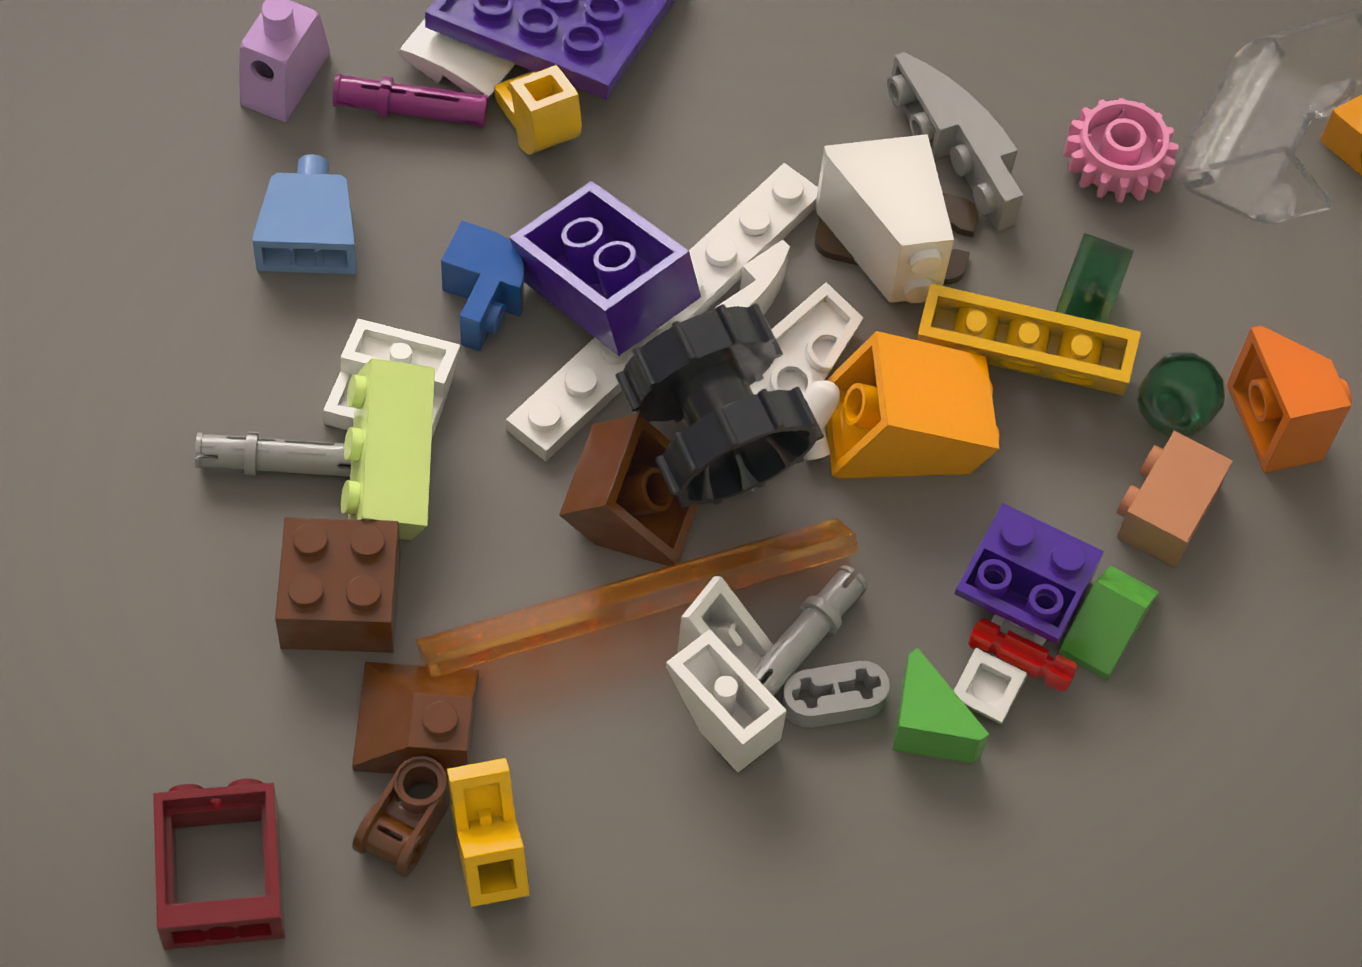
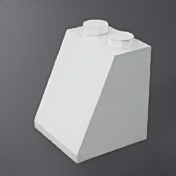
(888, 213)

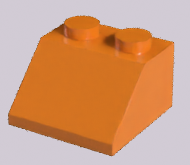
(1287, 400)

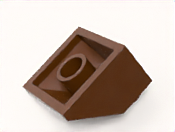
(414, 715)

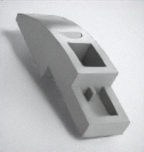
(962, 129)

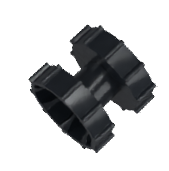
(705, 375)

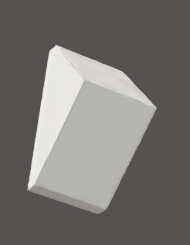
(728, 619)

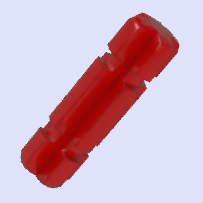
(1023, 654)

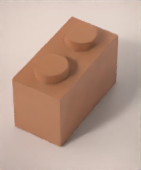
(1173, 498)

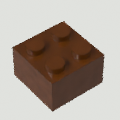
(338, 585)

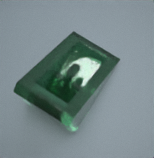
(1095, 279)

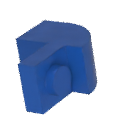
(488, 274)

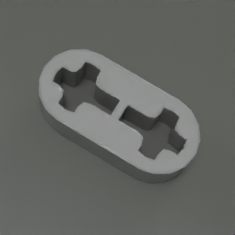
(835, 694)

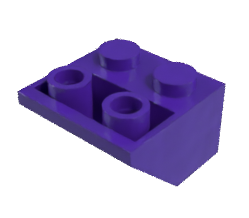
(1030, 573)

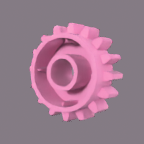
(1121, 148)

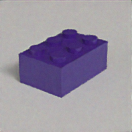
(606, 267)

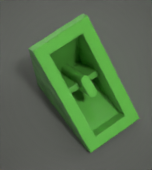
(1108, 621)
(933, 717)

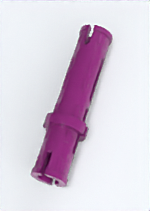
(410, 100)

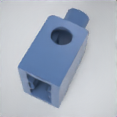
(306, 222)

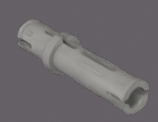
(270, 454)
(818, 618)

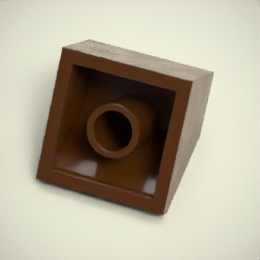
(622, 496)

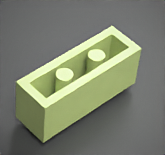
(390, 445)

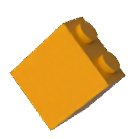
(911, 411)

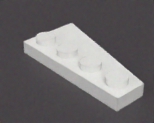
(810, 342)

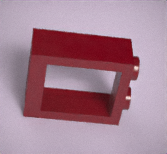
(227, 919)

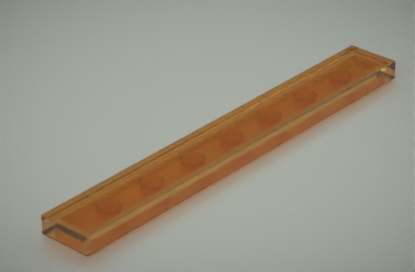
(634, 597)

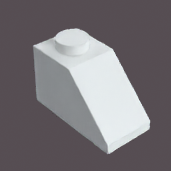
(726, 700)

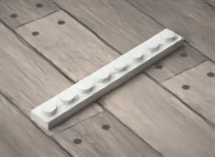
(589, 378)

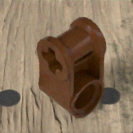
(401, 825)

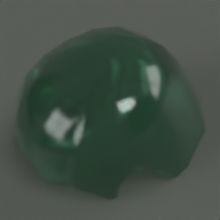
(1181, 394)

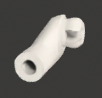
(823, 400)

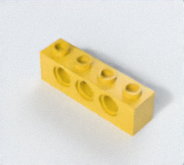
(1031, 339)

